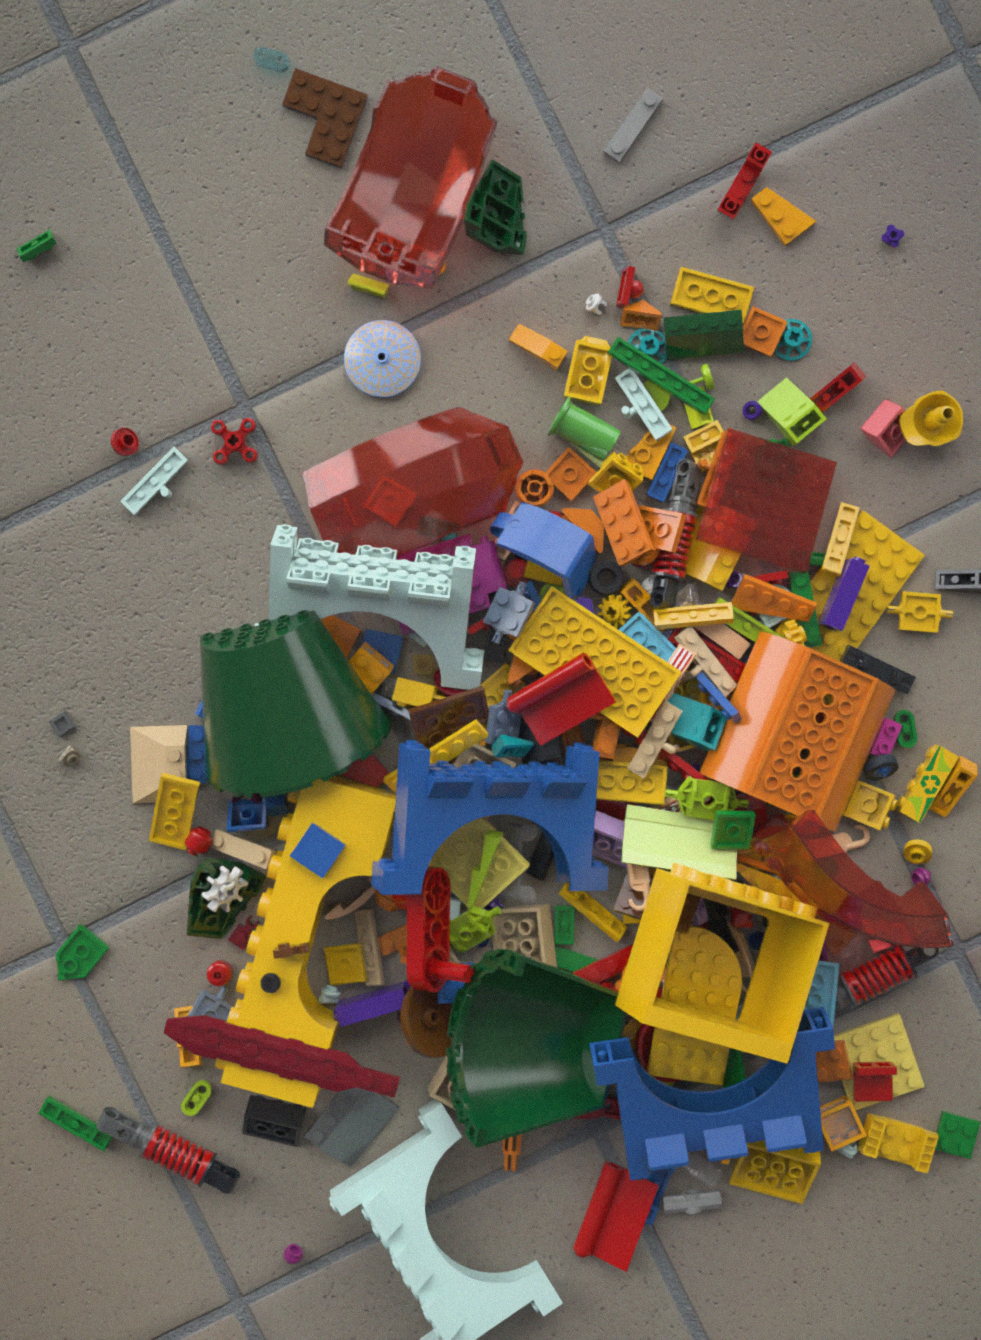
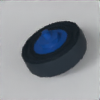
(880, 767)

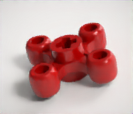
(228, 436)

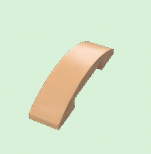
(725, 638)
(340, 910)

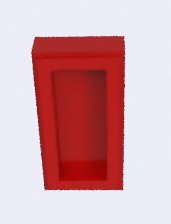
(628, 287)

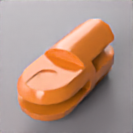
(511, 1150)

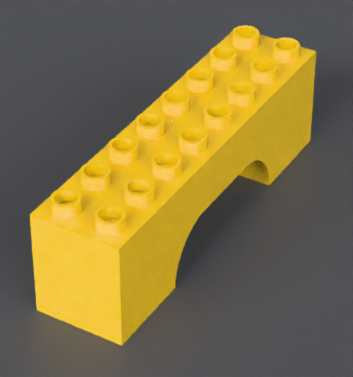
(292, 910)

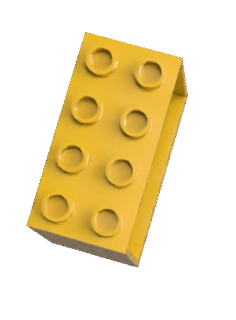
(779, 976)

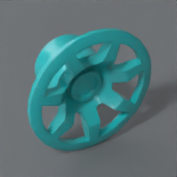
(793, 338)
(649, 343)

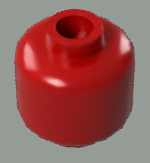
(198, 841)
(225, 970)

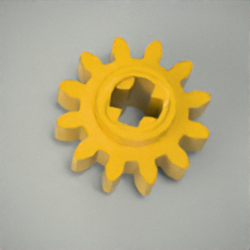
(615, 603)
(794, 632)

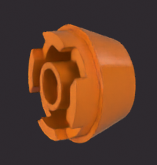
(534, 488)

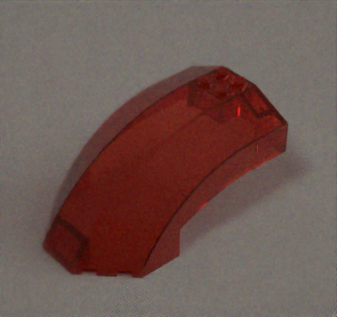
(413, 178)
(415, 483)
(827, 878)

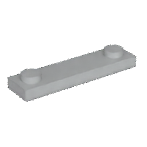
(633, 125)

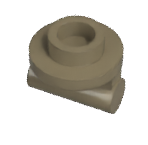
(69, 756)

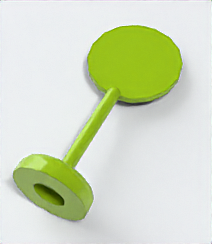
(662, 398)

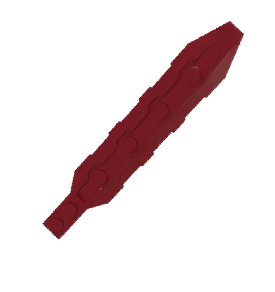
(277, 1055)

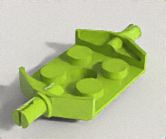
(693, 793)
(477, 923)

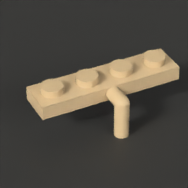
(705, 662)
(656, 740)

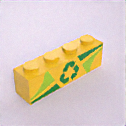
(927, 783)

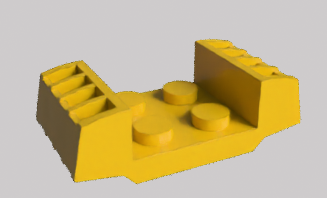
(898, 1142)

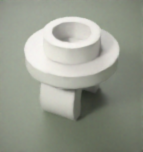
(593, 303)

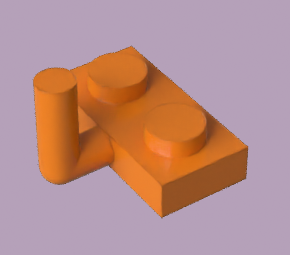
(393, 941)

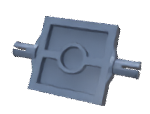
(509, 612)
(502, 720)
(211, 1005)

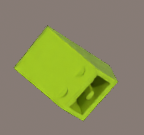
(791, 411)

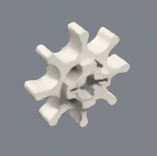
(224, 889)

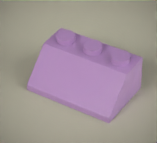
(608, 838)

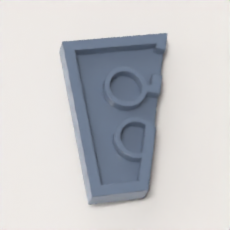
(392, 705)

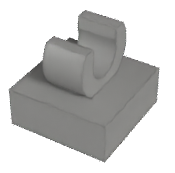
(388, 687)

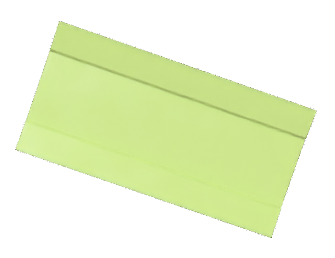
(665, 837)

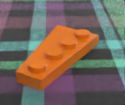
(768, 599)

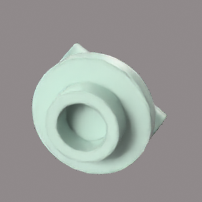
(329, 995)
(848, 1150)

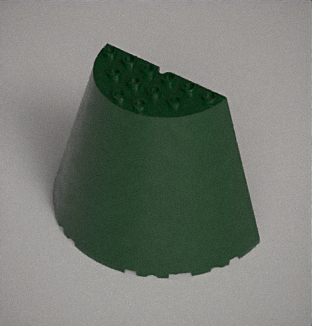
(283, 707)
(525, 1046)

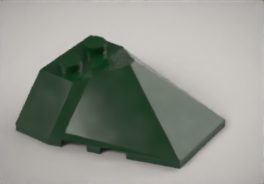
(495, 211)
(201, 919)

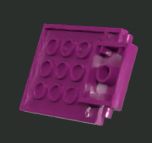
(486, 576)

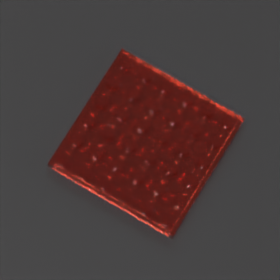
(766, 500)

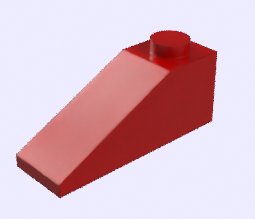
(838, 387)

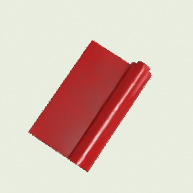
(562, 698)
(615, 1216)

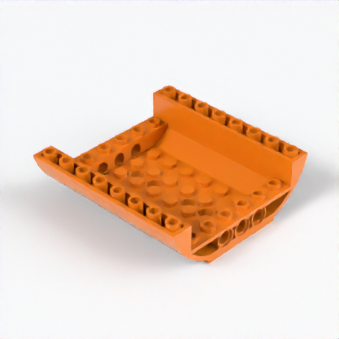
(778, 709)

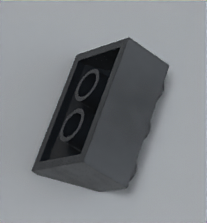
(538, 753)
(274, 1120)

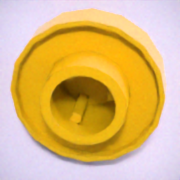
(917, 851)

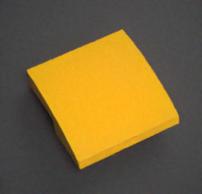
(703, 442)

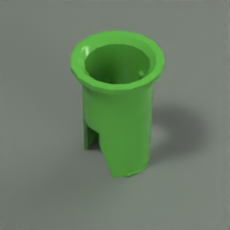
(584, 430)

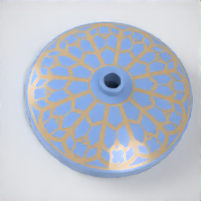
(387, 376)

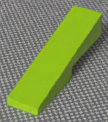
(479, 873)

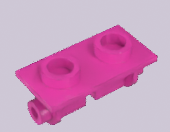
(886, 737)

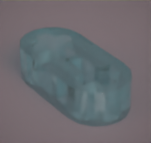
(270, 63)

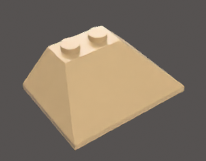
(153, 752)

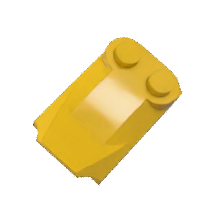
(588, 371)

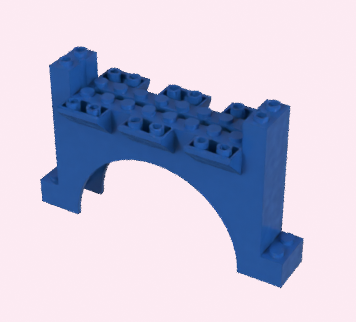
(443, 798)
(667, 1122)

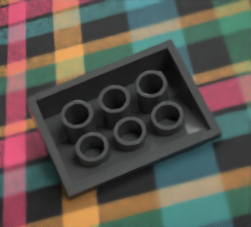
(350, 1123)

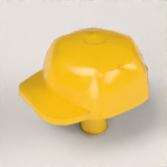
(932, 420)

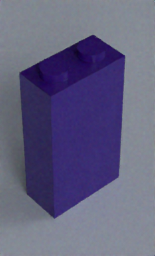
(843, 594)
(370, 1004)

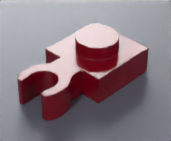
(241, 935)

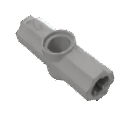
(692, 1201)

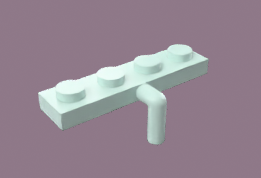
(642, 404)
(155, 481)

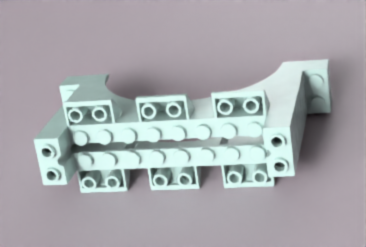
(423, 594)
(453, 1297)

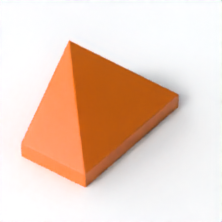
(641, 316)

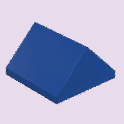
(247, 816)

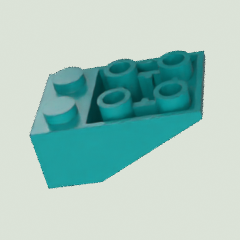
(698, 724)

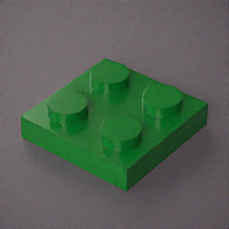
(732, 829)
(957, 1134)

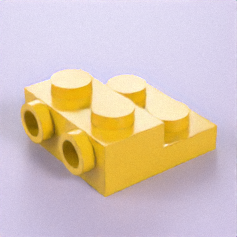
(614, 470)
(871, 806)

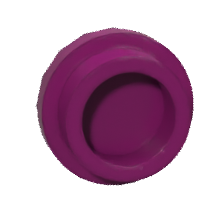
(921, 875)
(293, 1254)

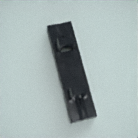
(877, 668)

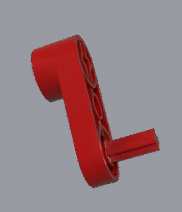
(429, 934)

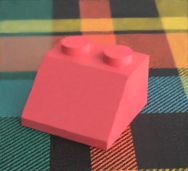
(884, 428)

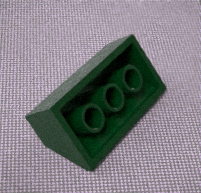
(704, 334)

